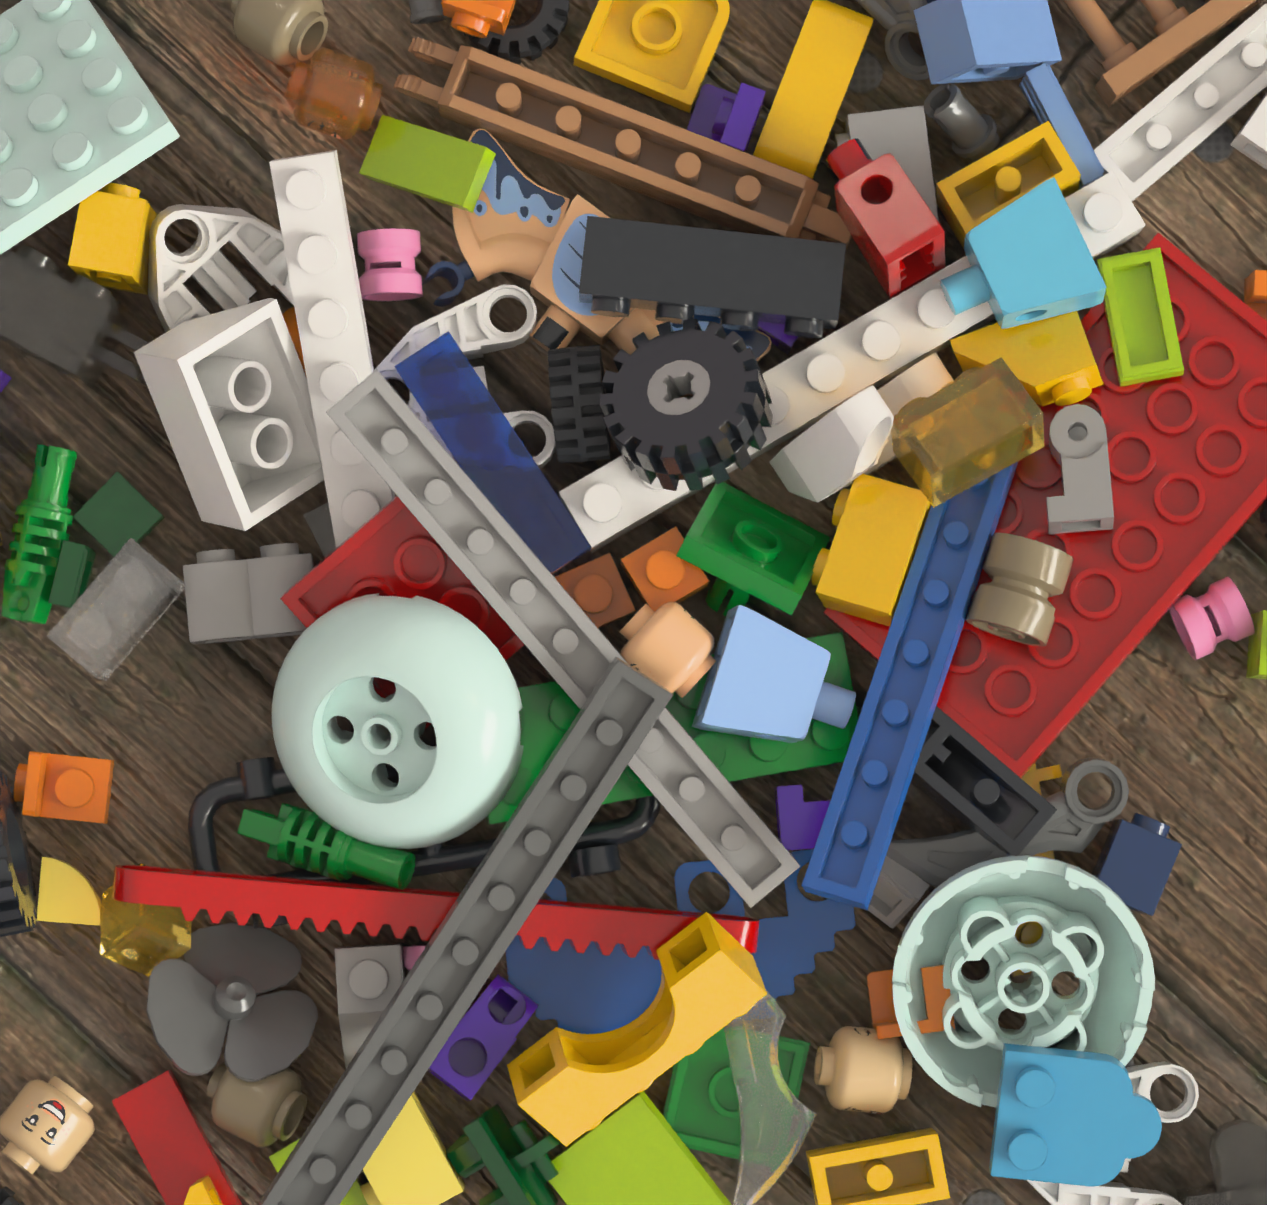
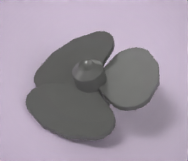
(215, 995)

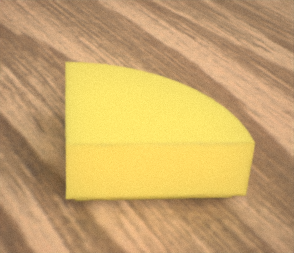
(66, 895)

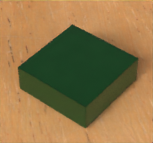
(118, 514)
(71, 574)

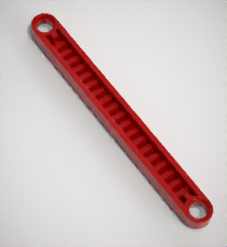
(404, 908)

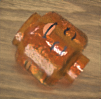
(334, 93)

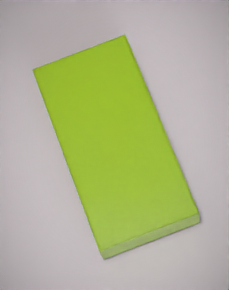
(427, 163)
(1140, 317)

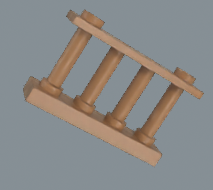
(1176, 32)

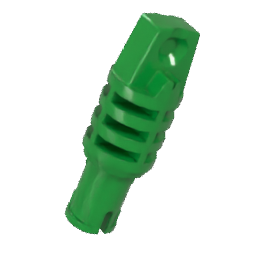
(39, 537)
(310, 843)

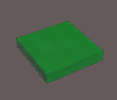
(703, 1096)

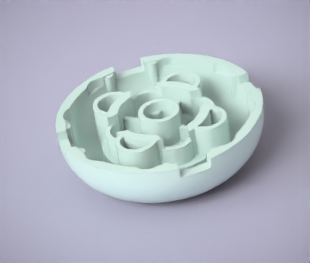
(442, 676)
(977, 917)

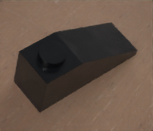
(978, 787)

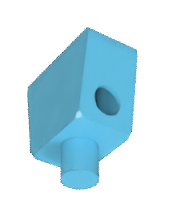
(1027, 262)

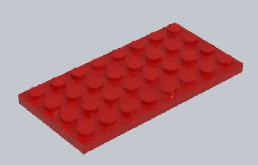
(1182, 485)

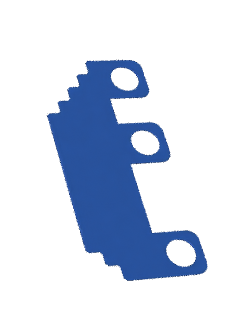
(607, 992)

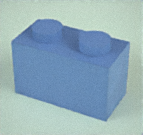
(985, 39)

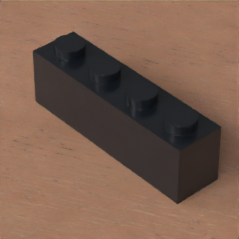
(711, 274)

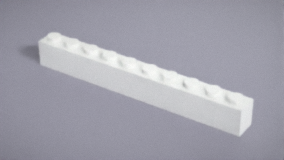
(841, 366)

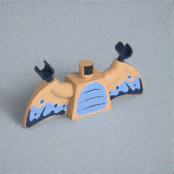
(542, 239)

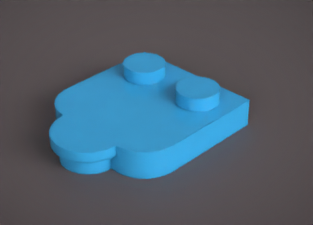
(1068, 1117)

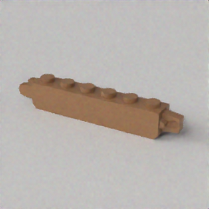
(623, 145)

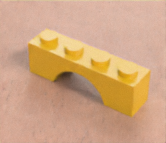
(579, 1078)

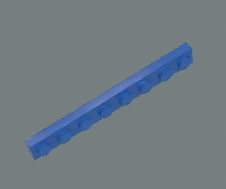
(904, 693)

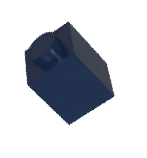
(1137, 861)

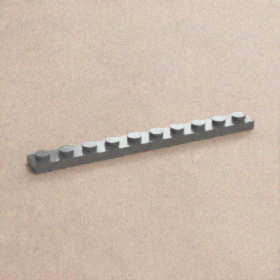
(471, 939)

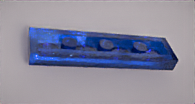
(491, 450)

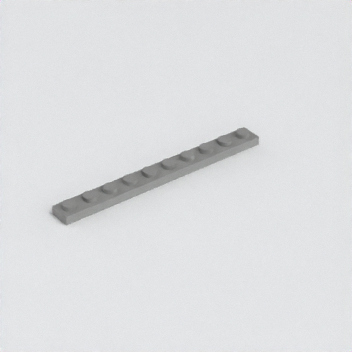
(555, 629)

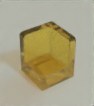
(142, 933)

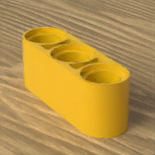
(813, 87)

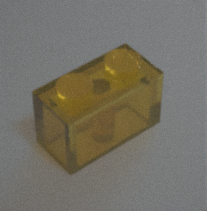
(967, 431)

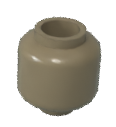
(280, 28)
(257, 1110)

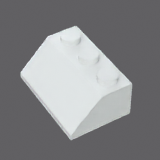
(235, 412)

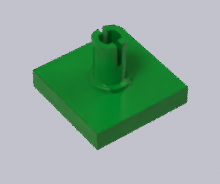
(751, 550)

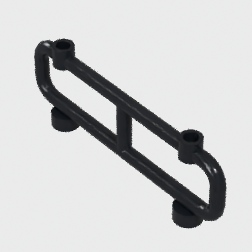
(258, 779)

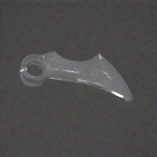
(769, 1113)

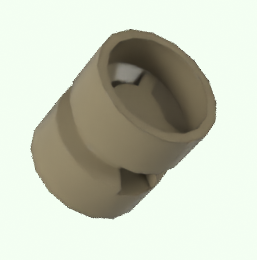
(1022, 580)

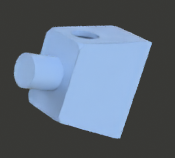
(768, 682)

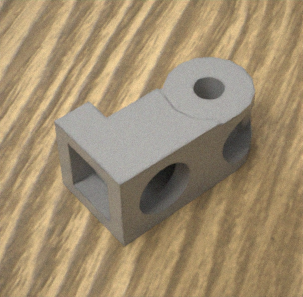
(1081, 449)

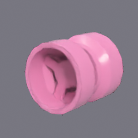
(390, 264)
(1212, 618)

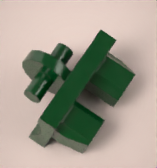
(511, 1156)

